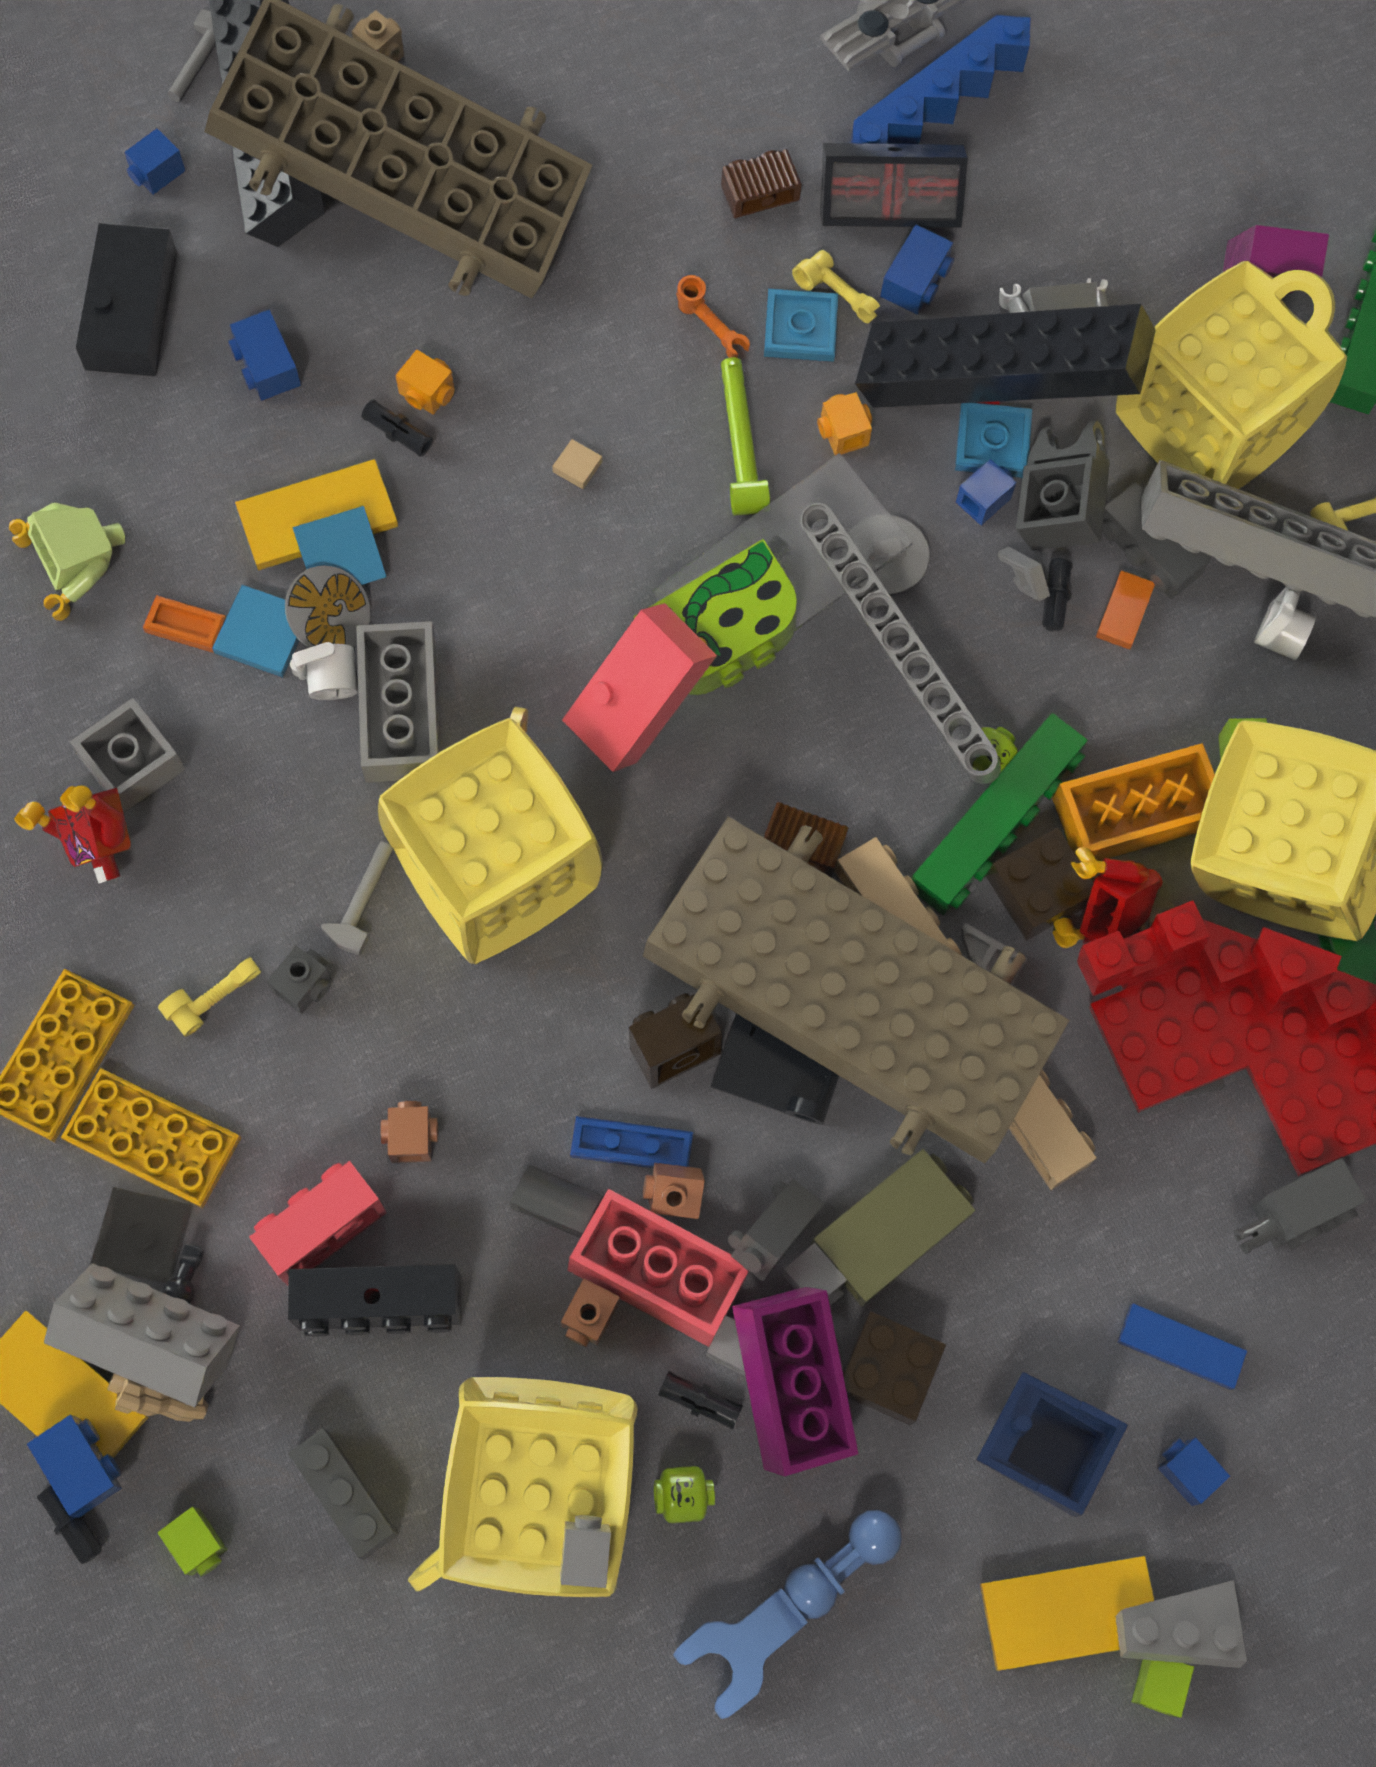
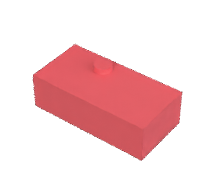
(639, 687)
(658, 1267)

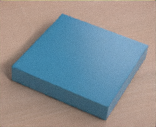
(801, 325)
(993, 434)
(342, 542)
(257, 632)

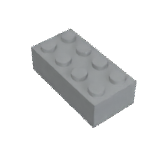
(397, 698)
(141, 1334)

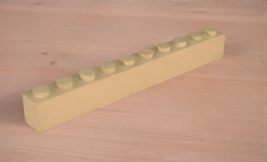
(1042, 1121)

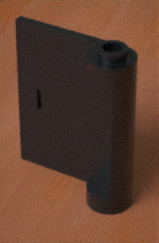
(773, 1074)

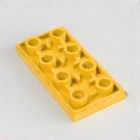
(271, 515)
(60, 1054)
(151, 1138)
(48, 1385)
(1062, 1611)

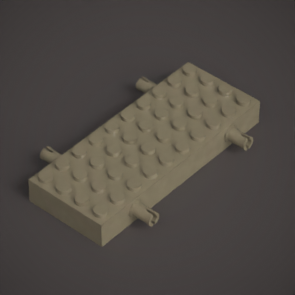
(397, 147)
(856, 989)

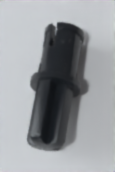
(1059, 592)
(73, 1529)

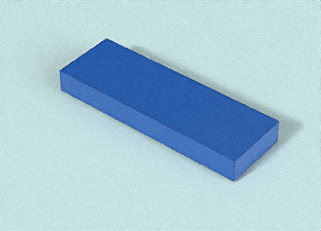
(629, 1143)
(1182, 1346)

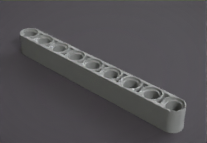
(907, 657)

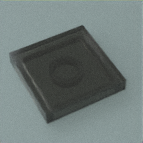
(141, 1235)

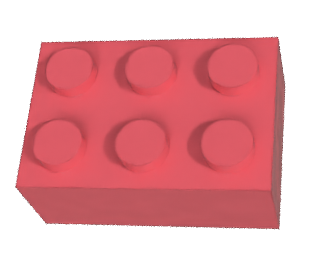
(318, 1221)

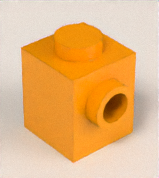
(425, 382)
(845, 423)

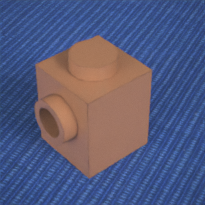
(409, 1132)
(674, 1190)
(594, 1299)

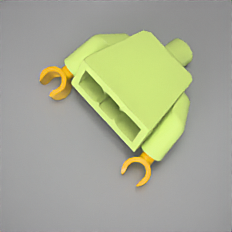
(70, 548)

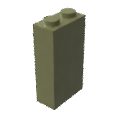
(895, 1225)

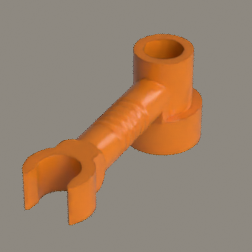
(691, 300)

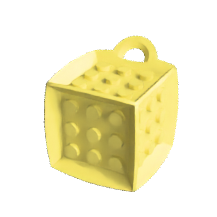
(1236, 375)
(1292, 830)
(491, 839)
(521, 1468)

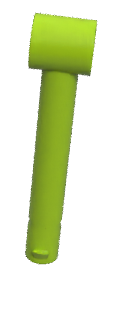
(748, 493)

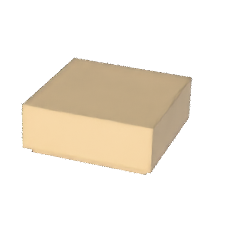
(577, 464)

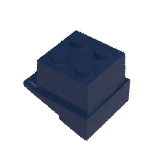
(1052, 1444)

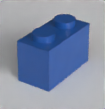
(917, 269)
(264, 354)
(76, 1465)

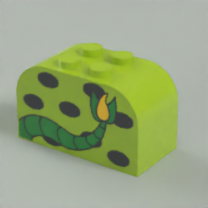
(740, 612)

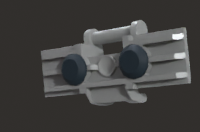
(873, 29)

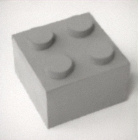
(128, 754)

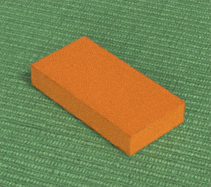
(1125, 610)
(183, 623)

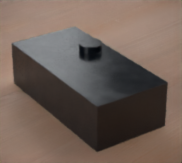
(126, 299)

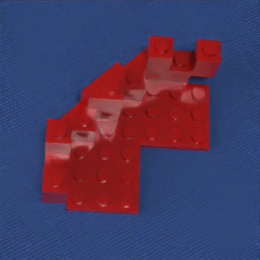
(1221, 1003)

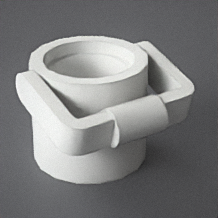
(1284, 626)
(328, 670)

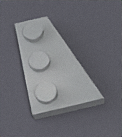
(1185, 1628)

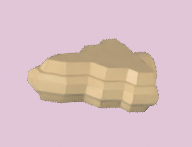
(149, 1402)

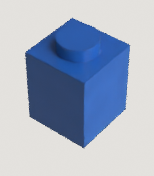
(154, 161)
(986, 491)
(1192, 1470)

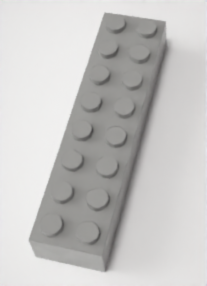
(1261, 537)

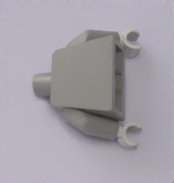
(1055, 297)

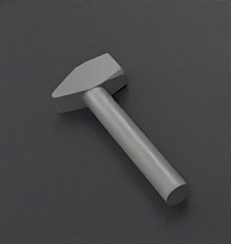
(204, 25)
(347, 935)

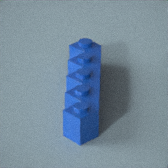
(936, 89)

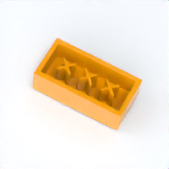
(1136, 803)

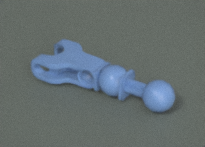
(807, 1594)

